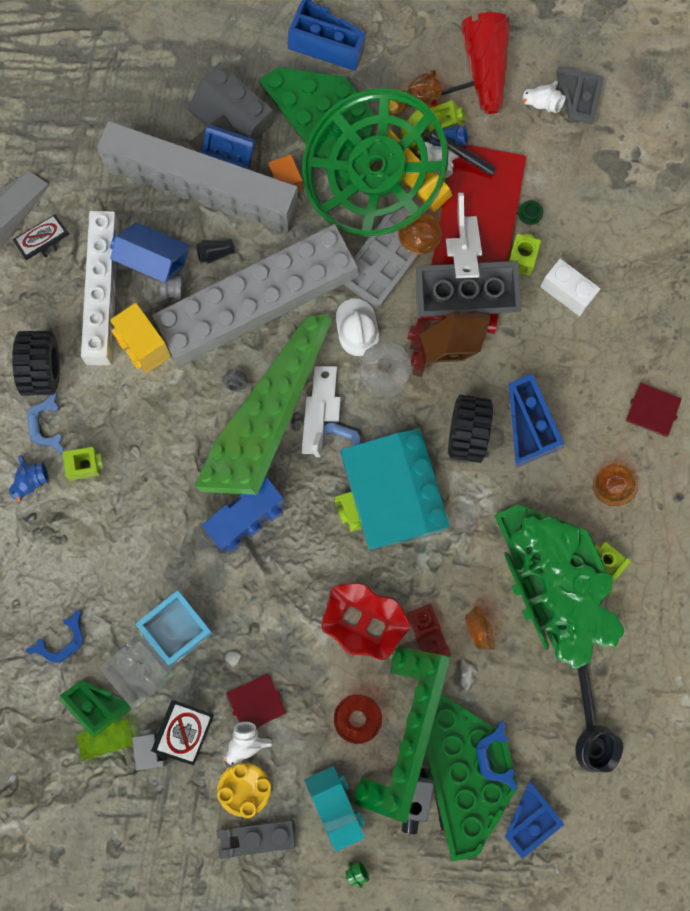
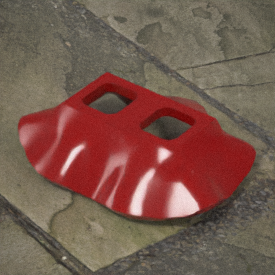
(372, 606)

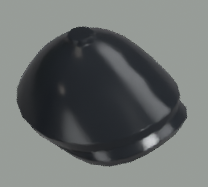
(598, 749)

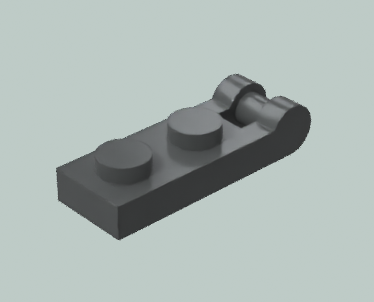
(256, 839)

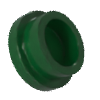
(530, 212)

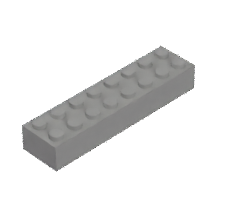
(198, 177)
(256, 295)

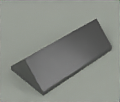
(492, 292)

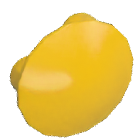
(243, 790)

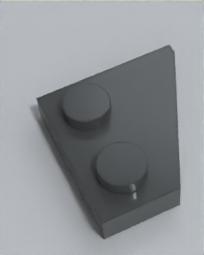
(581, 93)

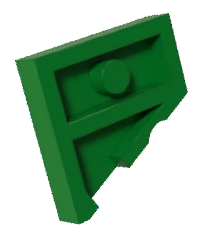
(93, 707)

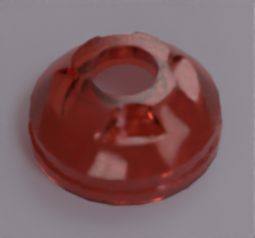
(372, 724)

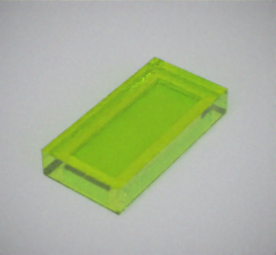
(112, 739)

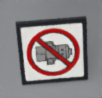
(41, 237)
(182, 732)

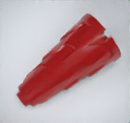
(487, 53)

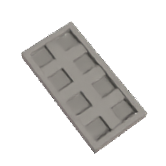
(381, 263)

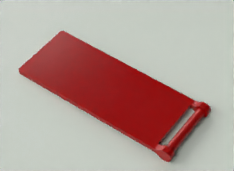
(489, 198)

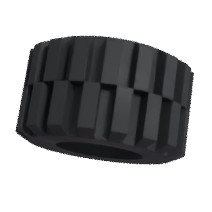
(35, 363)
(470, 428)

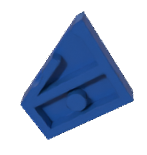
(532, 822)

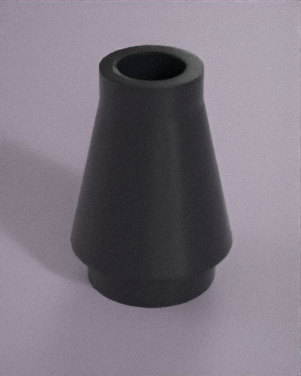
(213, 250)

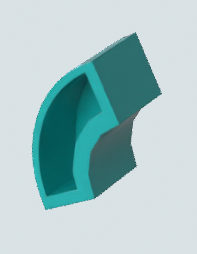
(334, 808)

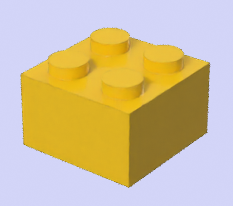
(143, 342)

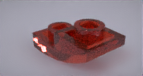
(418, 358)
(428, 631)

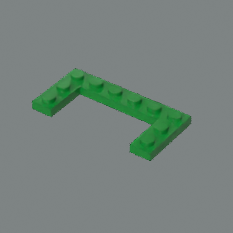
(398, 798)

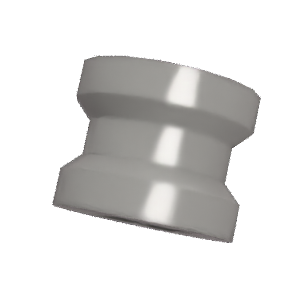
(172, 288)

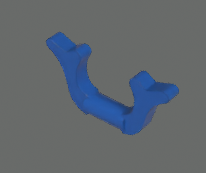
(73, 646)
(483, 759)

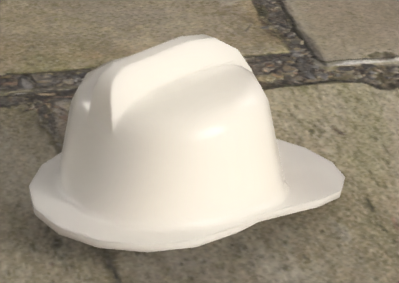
(356, 326)

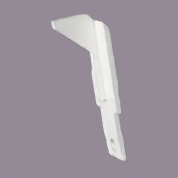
(467, 246)
(319, 408)

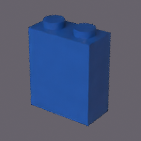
(149, 252)

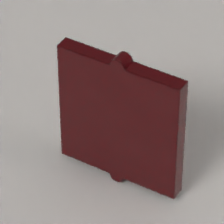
(653, 409)
(256, 701)

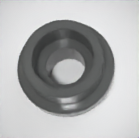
(235, 380)

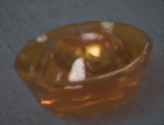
(421, 235)
(618, 492)
(480, 629)

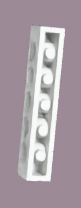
(99, 289)

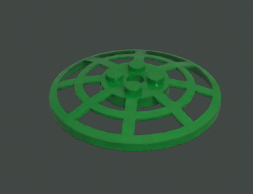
(369, 151)

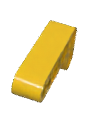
(429, 182)

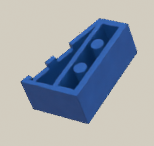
(325, 37)
(532, 423)
(244, 517)

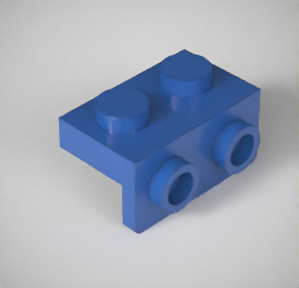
(228, 146)

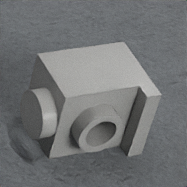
(142, 751)

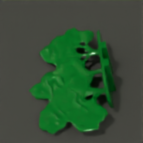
(568, 591)

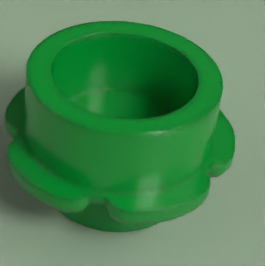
(357, 874)

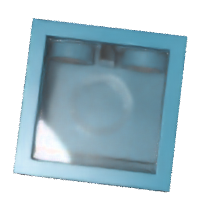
(174, 628)

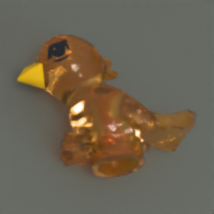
(424, 87)

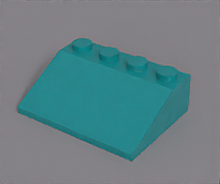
(394, 489)

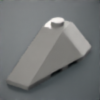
(17, 201)

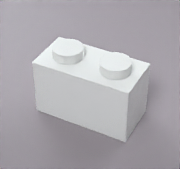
(570, 287)

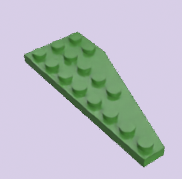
(254, 433)

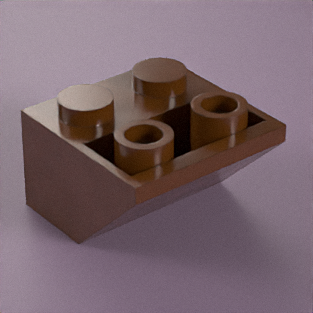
(455, 337)

